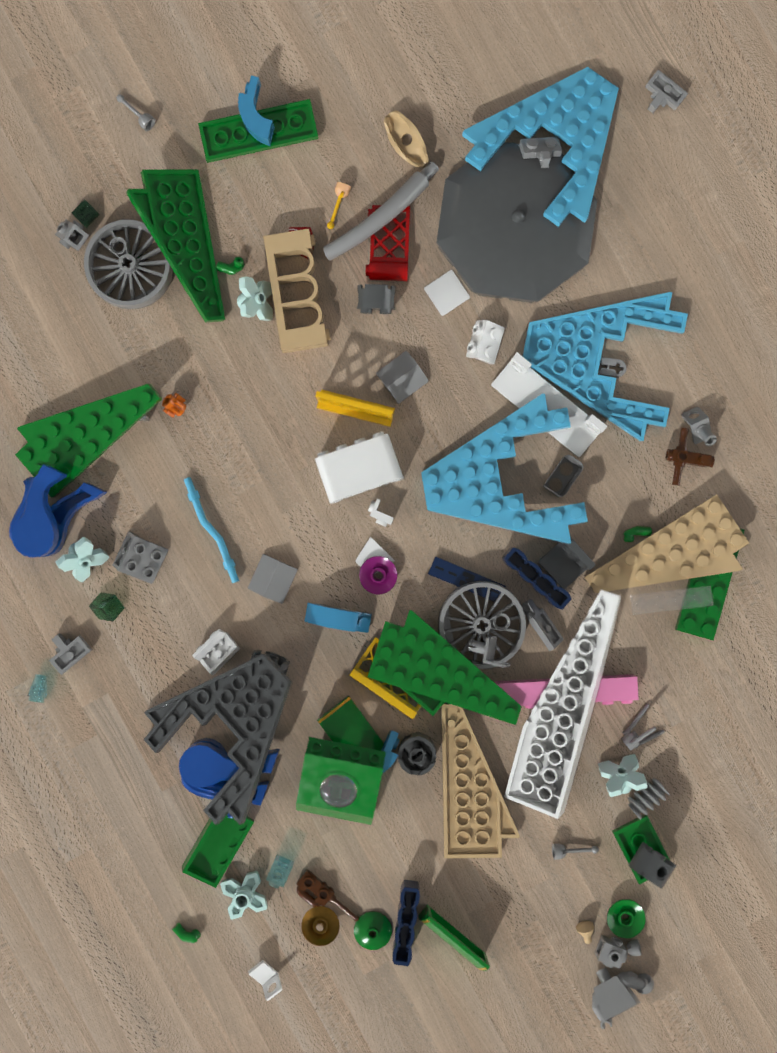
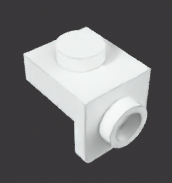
(382, 518)

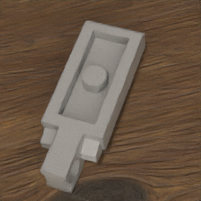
(542, 625)

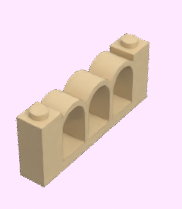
(286, 245)

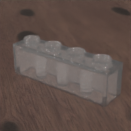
(671, 600)

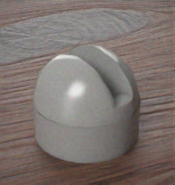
(634, 948)

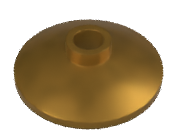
(320, 916)

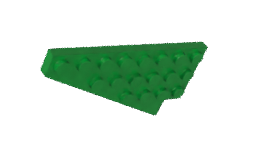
(178, 222)
(82, 434)
(429, 665)

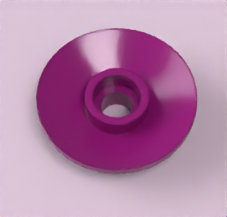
(370, 582)

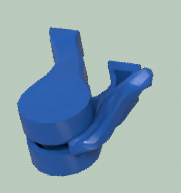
(43, 528)
(208, 768)

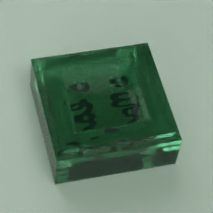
(85, 213)

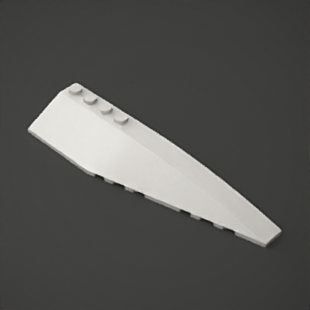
(560, 719)

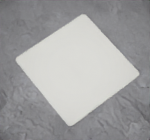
(446, 292)

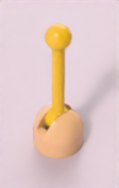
(342, 191)

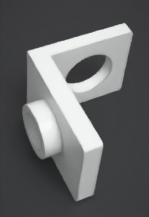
(266, 976)

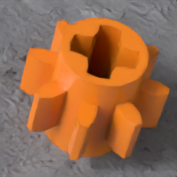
(174, 405)

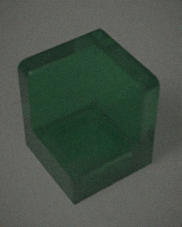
(106, 607)

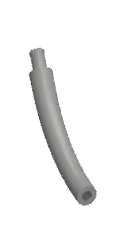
(384, 214)

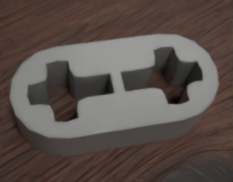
(608, 362)

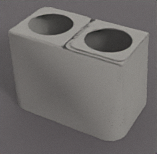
(577, 469)

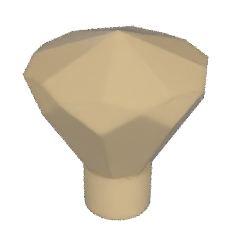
(585, 929)

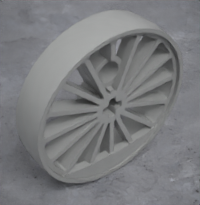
(123, 272)
(446, 631)

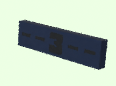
(459, 576)

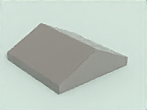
(402, 377)
(272, 578)

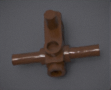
(681, 456)

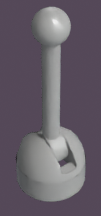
(145, 120)
(559, 850)

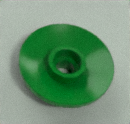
(375, 922)
(632, 924)

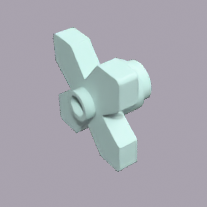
(253, 299)
(80, 558)
(623, 776)
(244, 895)

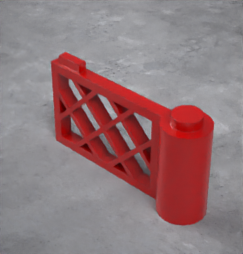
(392, 267)

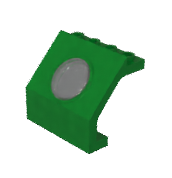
(340, 780)

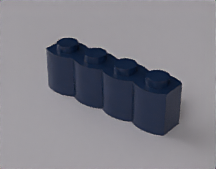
(540, 582)
(406, 921)

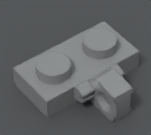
(664, 92)
(541, 148)
(68, 652)

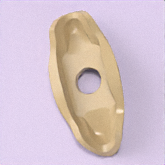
(397, 126)

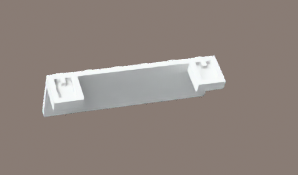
(523, 384)

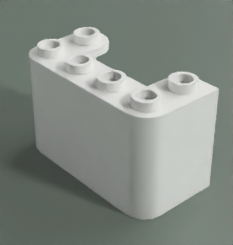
(358, 467)

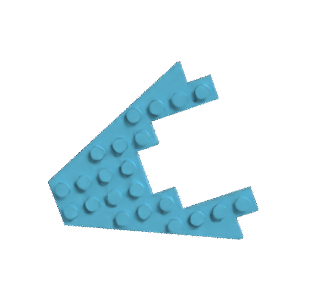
(574, 111)
(570, 351)
(470, 486)

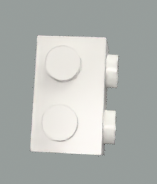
(485, 341)
(216, 651)

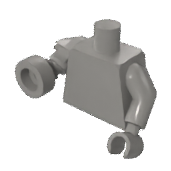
(615, 993)

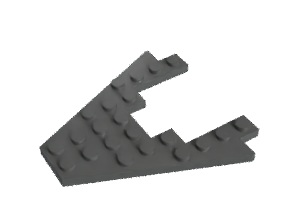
(250, 705)

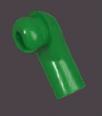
(190, 937)

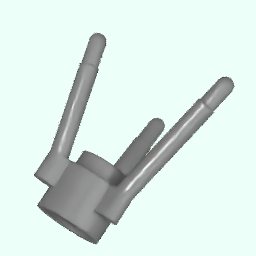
(632, 739)

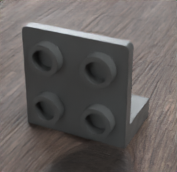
(566, 563)

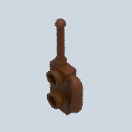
(322, 892)

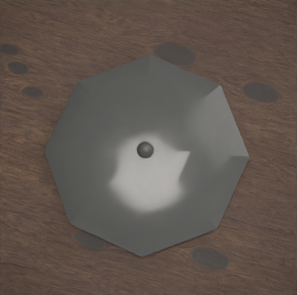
(498, 232)

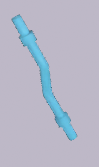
(194, 497)

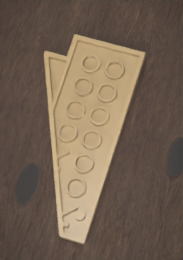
(687, 548)
(472, 803)

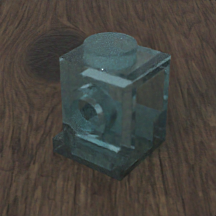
(280, 865)

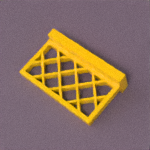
(355, 408)
(379, 688)

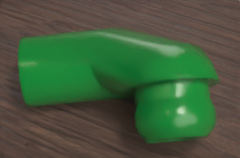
(232, 268)
(636, 531)

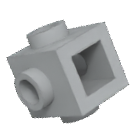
(71, 234)
(611, 952)

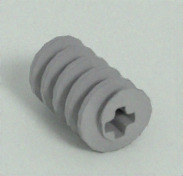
(647, 797)

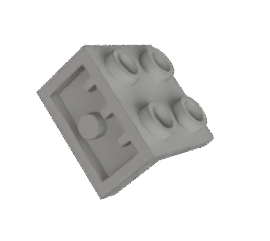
(139, 558)

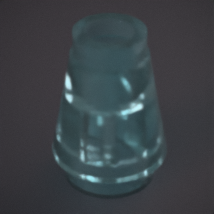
(38, 689)

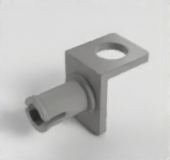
(700, 427)
(488, 650)

